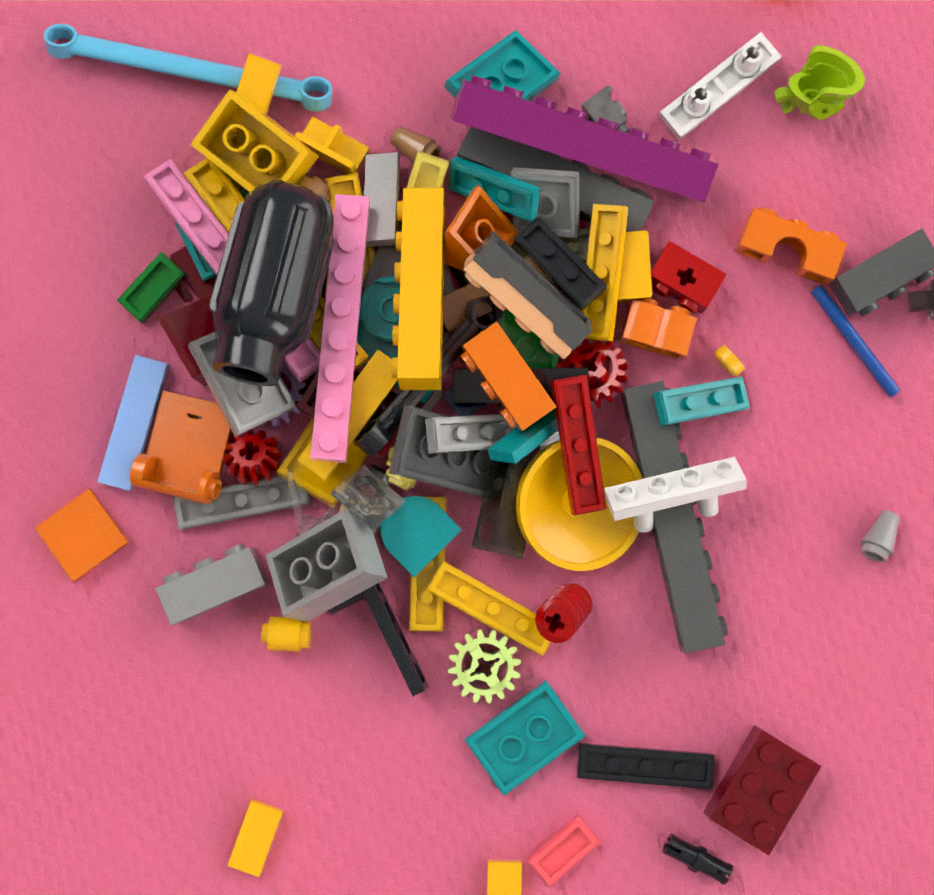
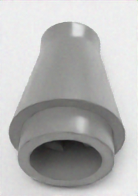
(881, 537)

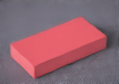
(563, 850)

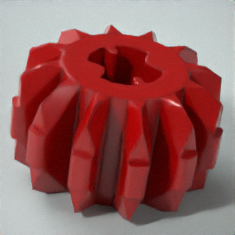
(264, 457)

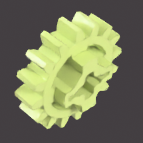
(492, 679)

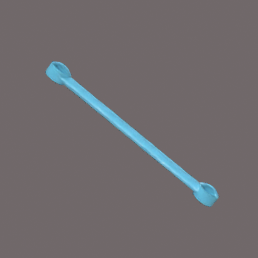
(179, 65)

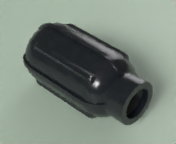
(270, 280)

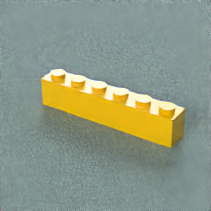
(421, 289)

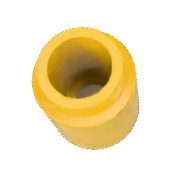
(286, 634)

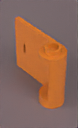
(184, 451)

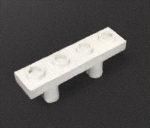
(719, 86)
(675, 488)

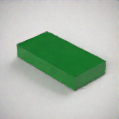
(152, 287)

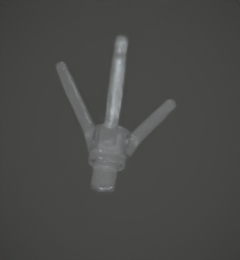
(303, 522)

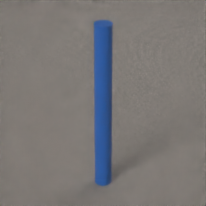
(855, 341)

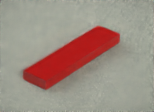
(578, 444)

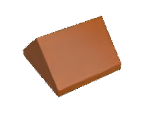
(473, 225)

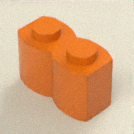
(658, 328)

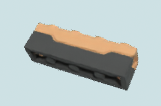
(527, 295)

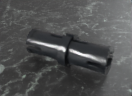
(697, 859)

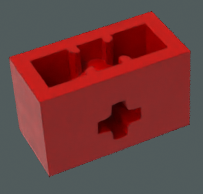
(702, 281)

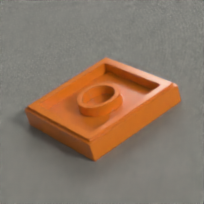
(82, 535)

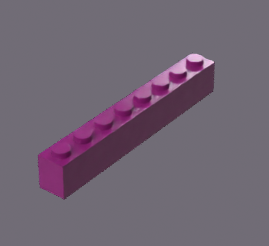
(583, 140)

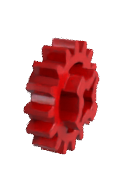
(597, 358)

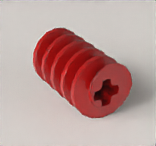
(563, 612)

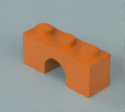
(818, 251)

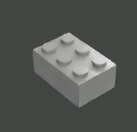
(325, 566)

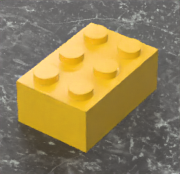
(252, 145)

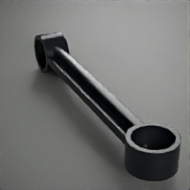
(380, 430)

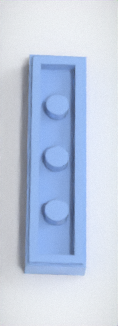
(133, 421)

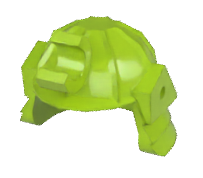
(822, 84)

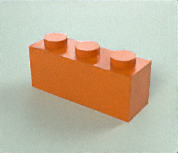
(507, 377)

